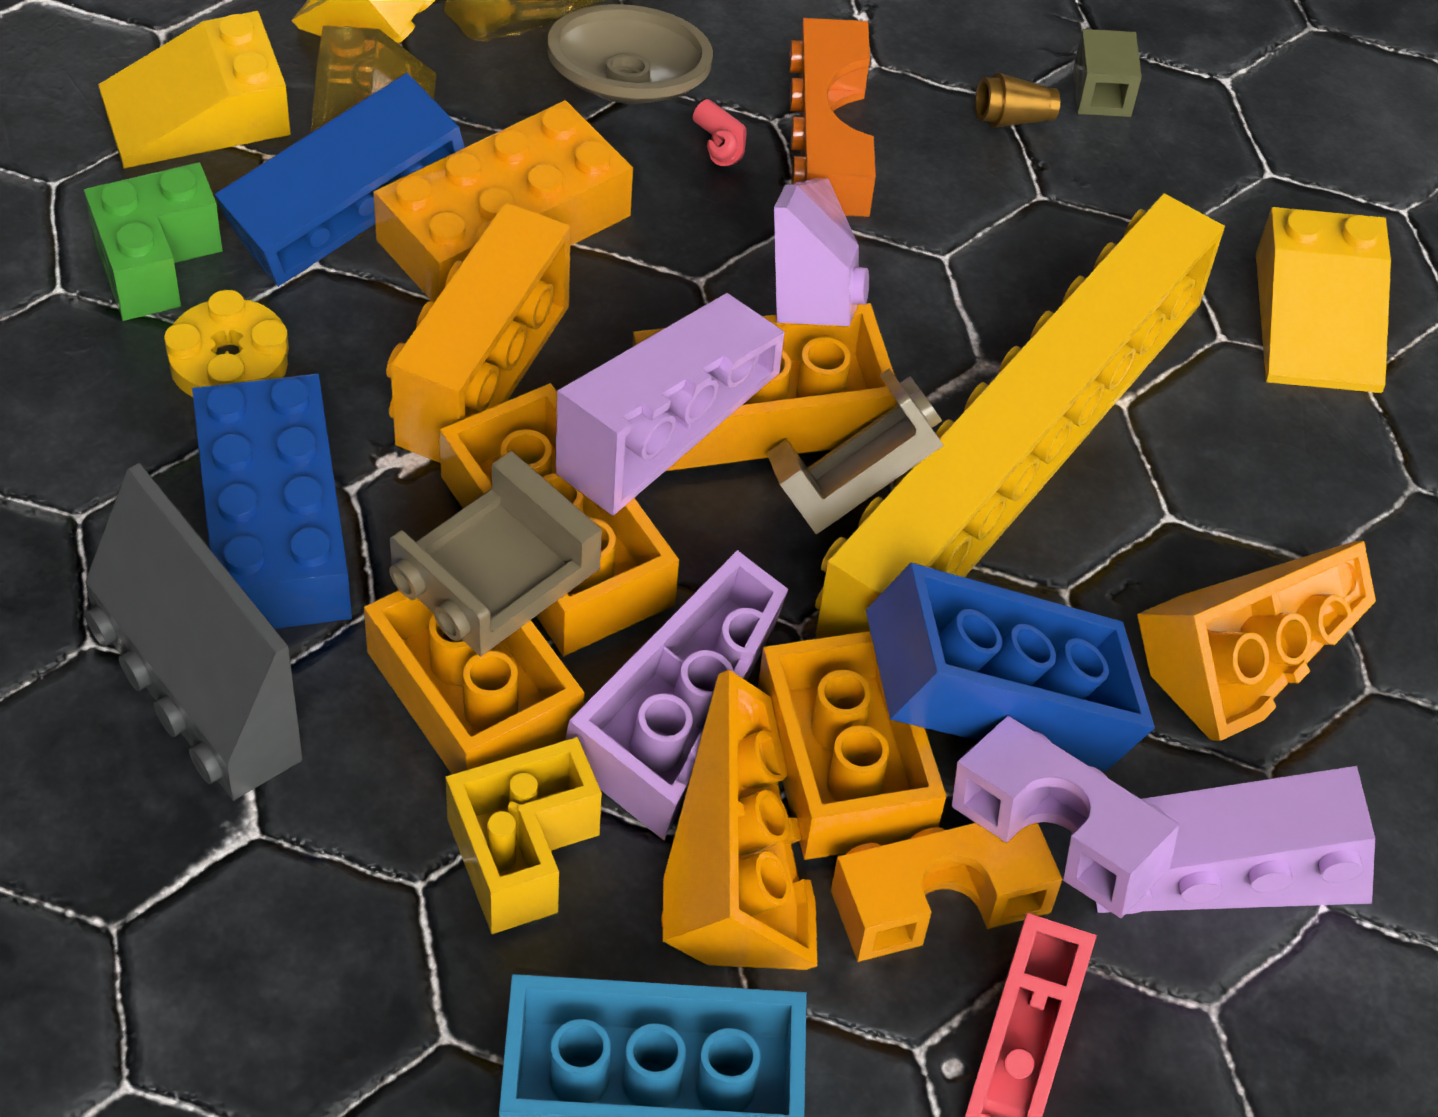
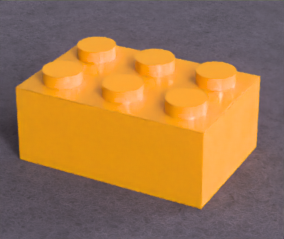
(468, 703)
(847, 764)

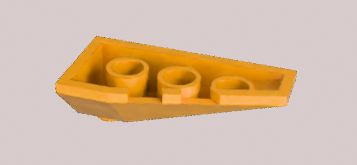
(1246, 638)
(732, 863)

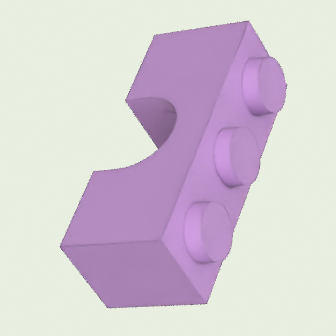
(1025, 779)

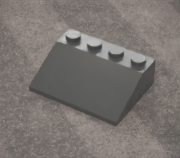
(193, 641)

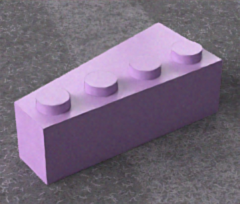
(661, 399)

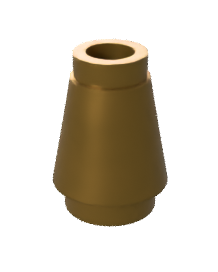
(1014, 101)

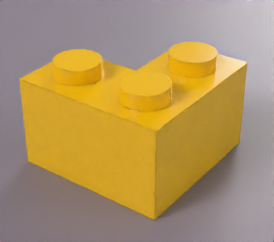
(511, 820)

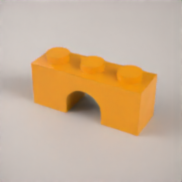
(885, 886)

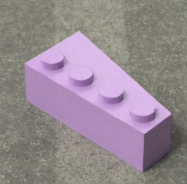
(652, 713)
(1268, 845)

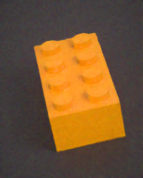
(540, 164)
(481, 328)
(816, 401)
(635, 563)

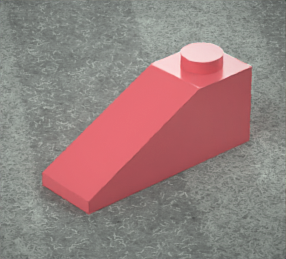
(1031, 1020)

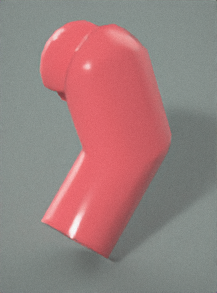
(727, 133)

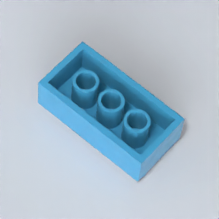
(651, 1050)

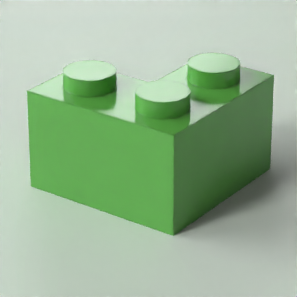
(146, 228)

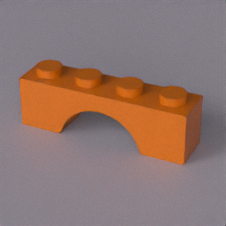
(832, 73)

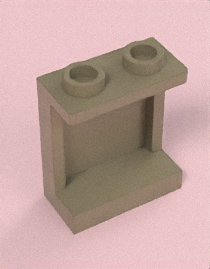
(863, 461)
(498, 557)

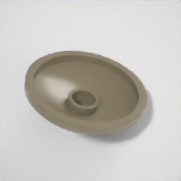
(629, 53)

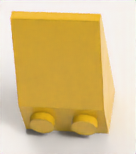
(198, 93)
(1324, 299)

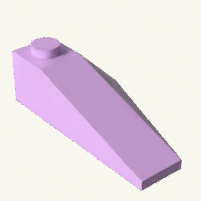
(816, 257)

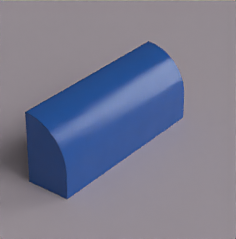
(324, 184)

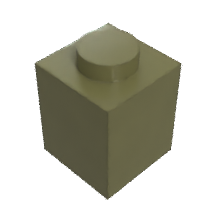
(1107, 72)

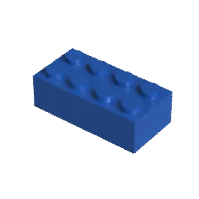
(273, 497)
(974, 653)

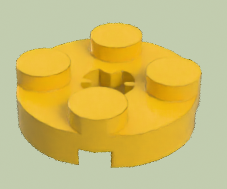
(221, 322)

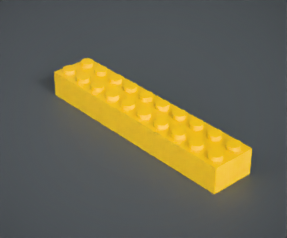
(1029, 416)

